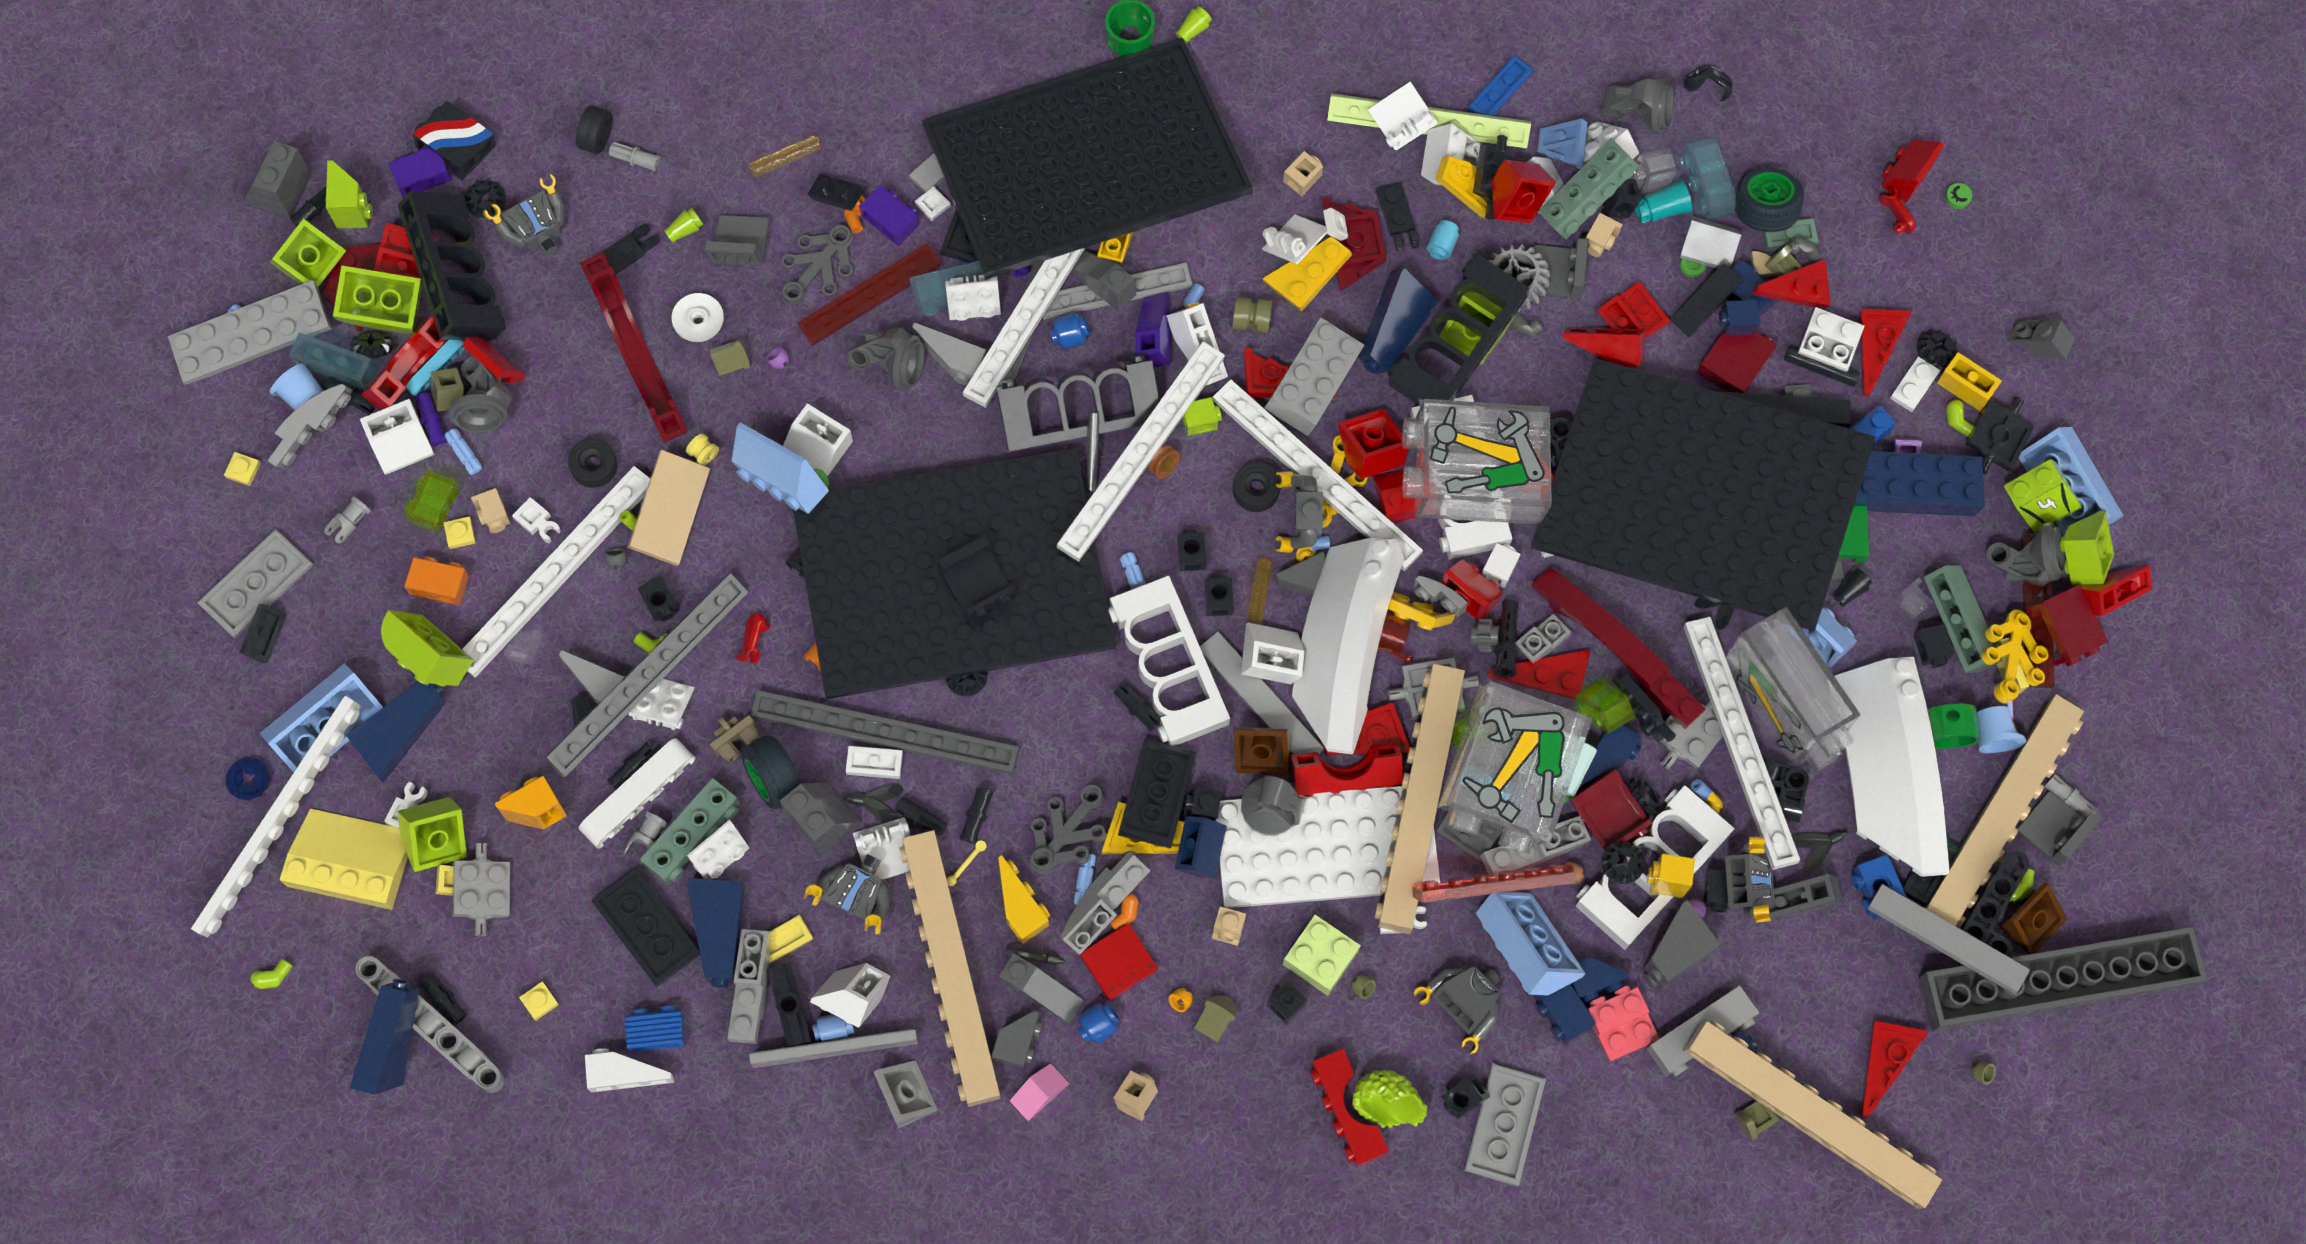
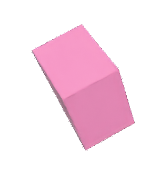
(1038, 1091)

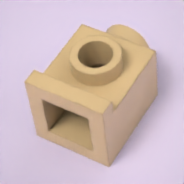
(1303, 164)
(1602, 235)
(491, 510)
(1228, 926)
(1132, 1085)

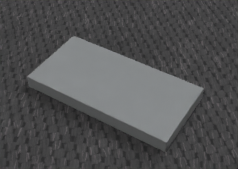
(255, 581)
(1505, 1125)

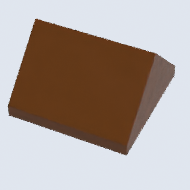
(1262, 750)
(2035, 919)

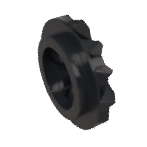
(474, 203)
(380, 343)
(1939, 357)
(968, 686)
(1644, 795)
(1622, 874)

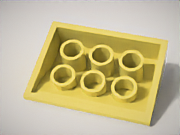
(346, 859)

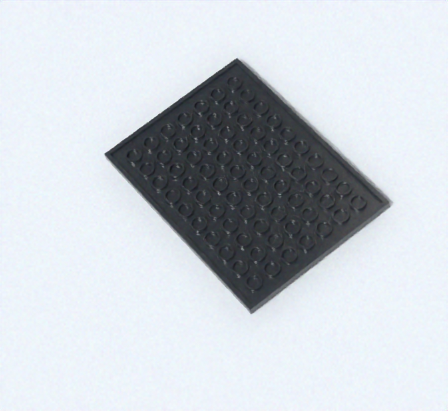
(1085, 158)
(1704, 493)
(886, 608)

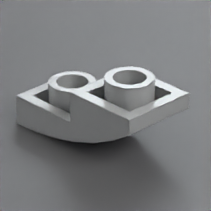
(1432, 591)
(1543, 639)

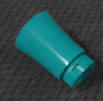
(1664, 203)

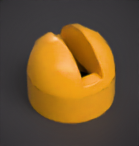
(1182, 994)

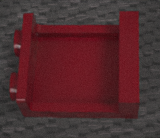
(1736, 360)
(2071, 625)
(1610, 810)

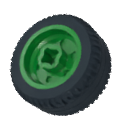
(1769, 199)
(770, 770)

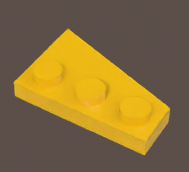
(1459, 179)
(1304, 280)
(1420, 612)
(1121, 845)

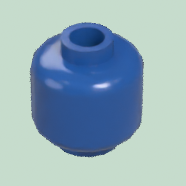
(1070, 331)
(1098, 1023)

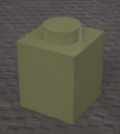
(445, 388)

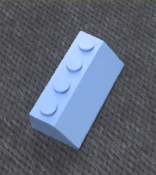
(2067, 450)
(776, 470)
(1830, 638)
(301, 724)
(1529, 942)

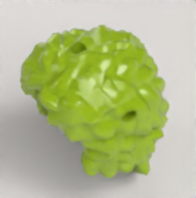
(1388, 1099)

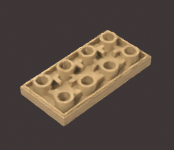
(668, 508)

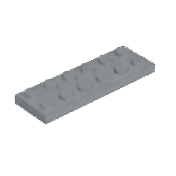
(249, 332)

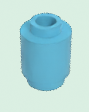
(1443, 240)

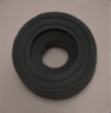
(594, 129)
(592, 448)
(1256, 501)

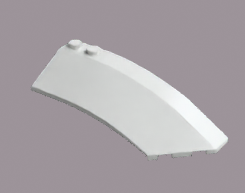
(1344, 638)
(1896, 765)

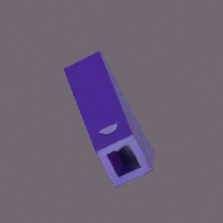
(1153, 330)

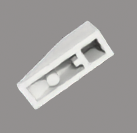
(1190, 329)
(614, 1071)

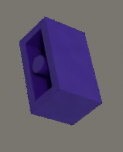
(419, 171)
(889, 215)

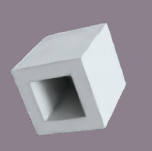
(1501, 564)

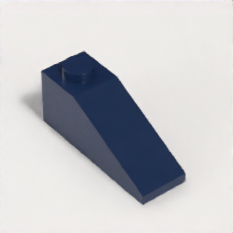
(1612, 753)

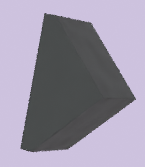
(1302, 576)

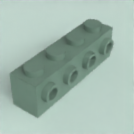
(1588, 189)
(1961, 616)
(689, 830)

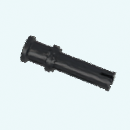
(1506, 648)

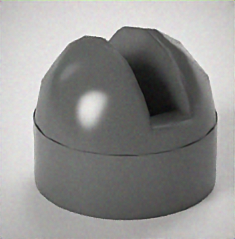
(615, 557)

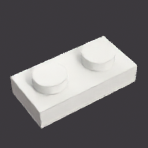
(1915, 384)
(874, 762)

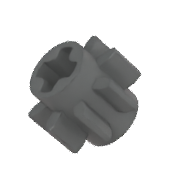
(1485, 635)

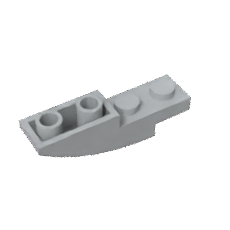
(315, 413)
(1566, 837)
(1099, 901)
(751, 986)

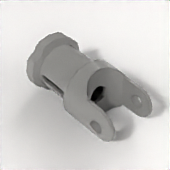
(347, 519)
(648, 831)

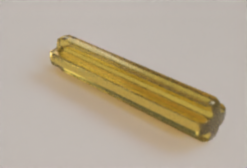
(785, 156)
(1259, 591)

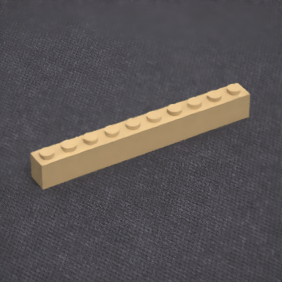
(1421, 798)
(2004, 810)
(951, 969)
(1812, 1114)

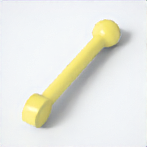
(979, 847)

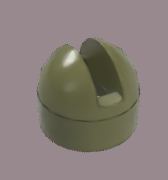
(1361, 983)
(1983, 1072)

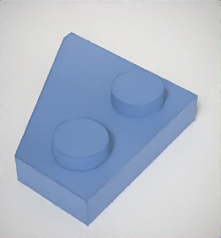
(1564, 142)

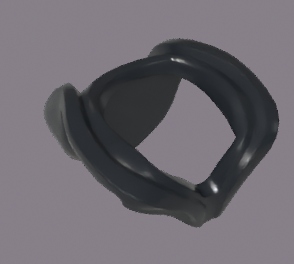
(1697, 77)

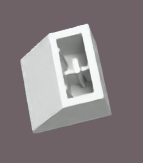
(1600, 133)
(1445, 142)
(1830, 339)
(397, 436)
(818, 439)
(1272, 654)
(852, 993)

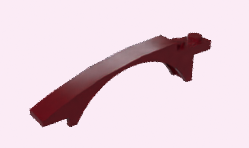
(632, 347)
(1641, 662)

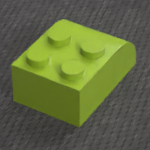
(377, 300)
(424, 649)

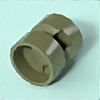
(1252, 315)

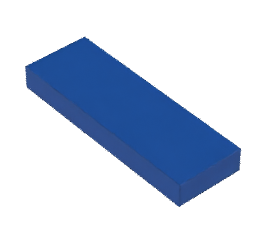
(1501, 88)

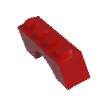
(402, 366)
(1379, 768)
(1362, 1141)

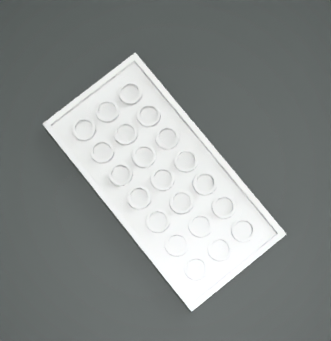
(1328, 856)

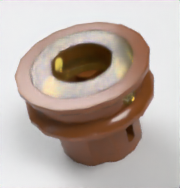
(1164, 462)

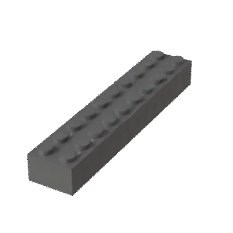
(2067, 979)

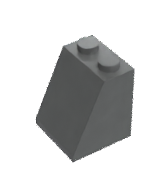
(279, 180)
(819, 814)
(1680, 949)

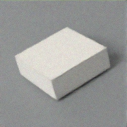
(932, 203)
(1335, 224)

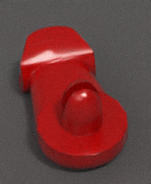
(1904, 219)
(754, 627)

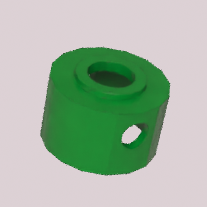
(1129, 14)
(1954, 725)

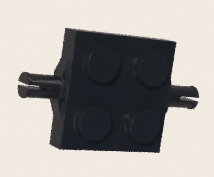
(1487, 167)
(2000, 435)
(1644, 710)

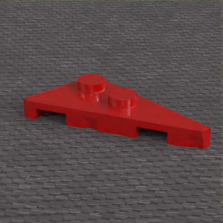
(1803, 287)
(1877, 342)
(1262, 375)
(1555, 675)
(1888, 1053)

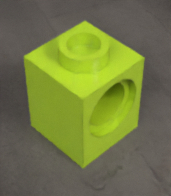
(1201, 417)

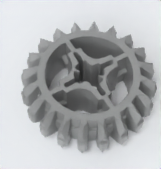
(1535, 277)

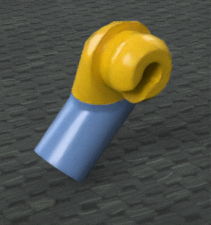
(1194, 295)
(1305, 553)
(1707, 795)

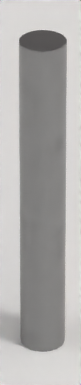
(1092, 456)

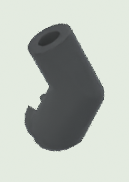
(1807, 247)
(1529, 329)

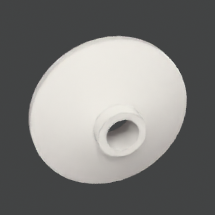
(697, 306)

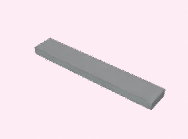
(1146, 283)
(1257, 694)
(1949, 939)
(833, 1048)

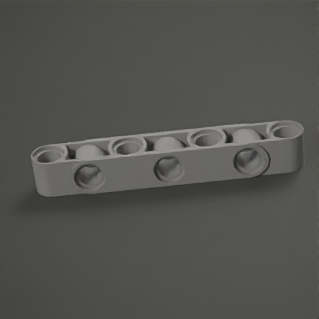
(437, 1029)

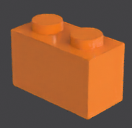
(437, 580)

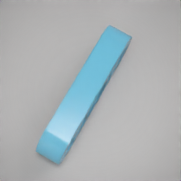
(442, 359)

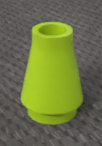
(1195, 23)
(684, 225)

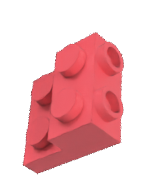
(1622, 1023)

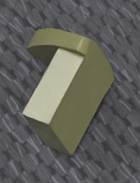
(1782, 262)
(730, 357)
(1216, 1016)
(1755, 1119)

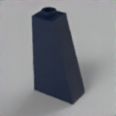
(1396, 320)
(396, 727)
(717, 920)
(387, 1039)

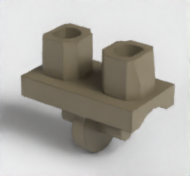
(730, 733)

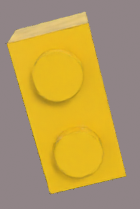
(1969, 381)
(1671, 875)

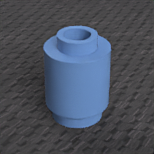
(832, 1028)

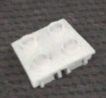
(1402, 116)
(1293, 239)
(973, 298)
(664, 704)
(884, 844)
(718, 851)

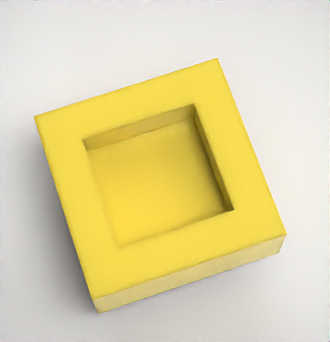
(242, 469)
(459, 532)
(444, 880)
(539, 1001)

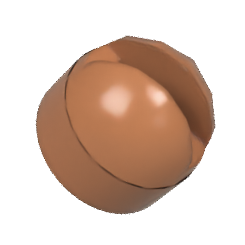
(1576, 868)

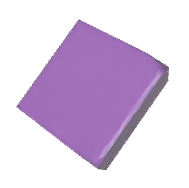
(1906, 445)

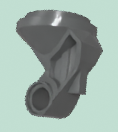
(1647, 98)
(895, 350)
(484, 404)
(2037, 562)
(1271, 806)

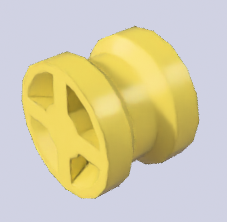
(702, 449)

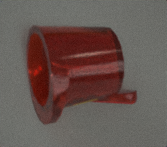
(1394, 637)

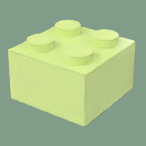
(1321, 955)

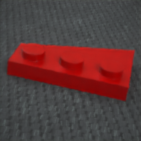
(1379, 728)

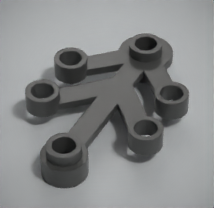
(819, 261)
(1066, 833)

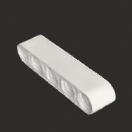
(635, 792)

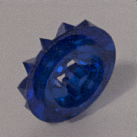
(235, 779)

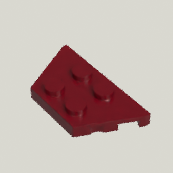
(1363, 241)
(357, 257)

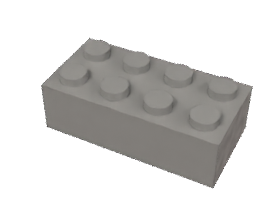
(1314, 376)

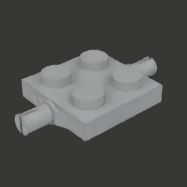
(1413, 681)
(1694, 742)
(481, 889)

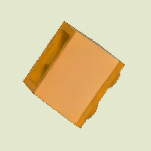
(532, 805)

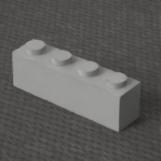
(1730, 1011)

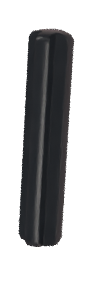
(1849, 377)

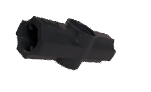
(785, 989)

